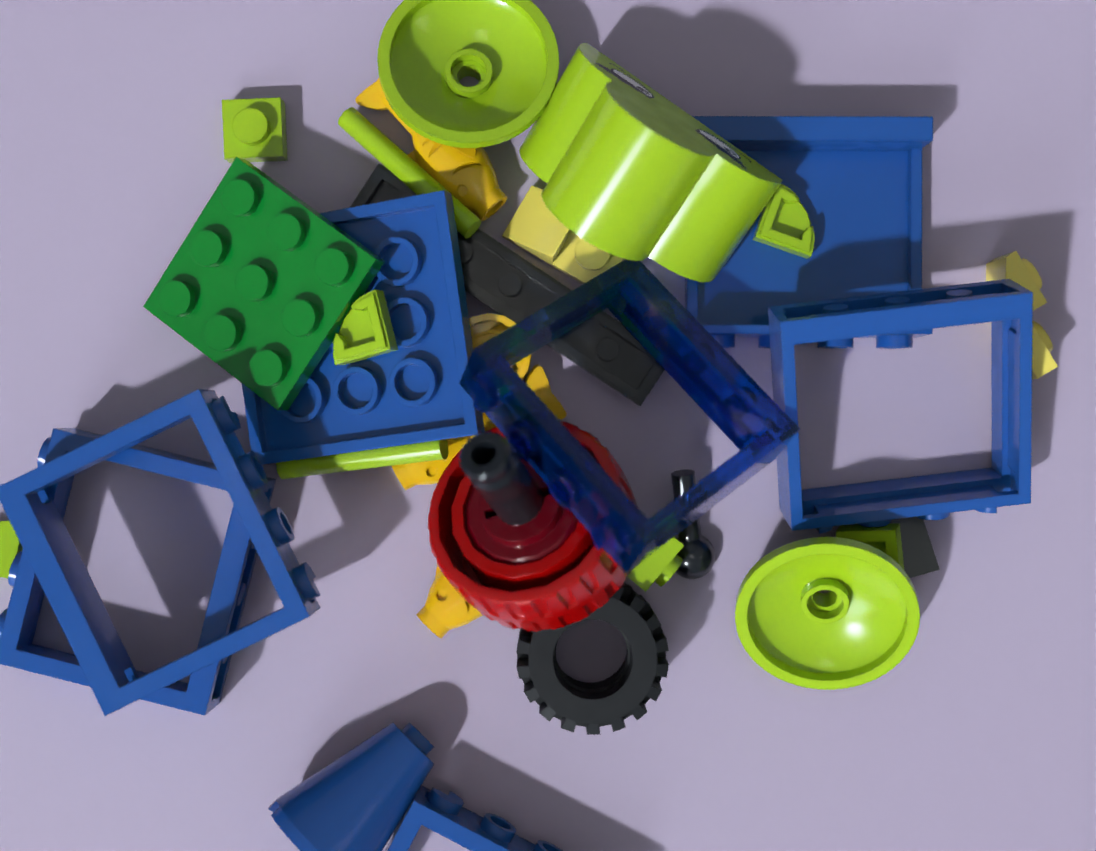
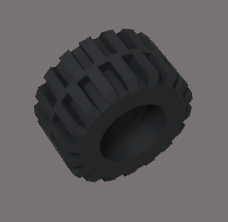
(602, 701)

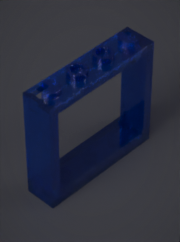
(688, 356)

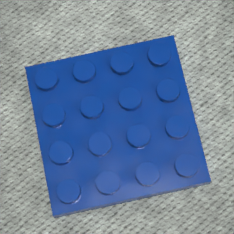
(398, 394)

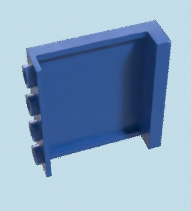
(866, 213)

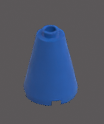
(358, 796)

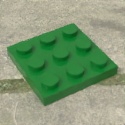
(262, 284)

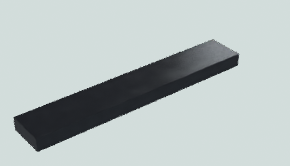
(520, 289)

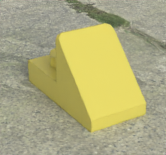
(551, 241)

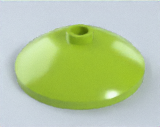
(439, 42)
(831, 636)

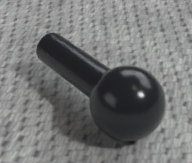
(697, 551)

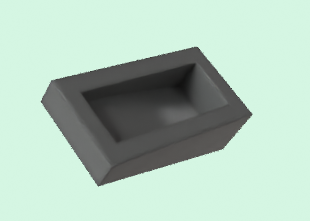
(916, 547)

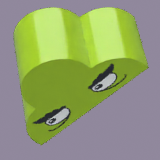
(642, 171)

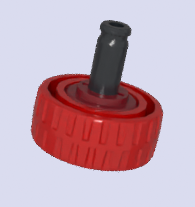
(511, 542)

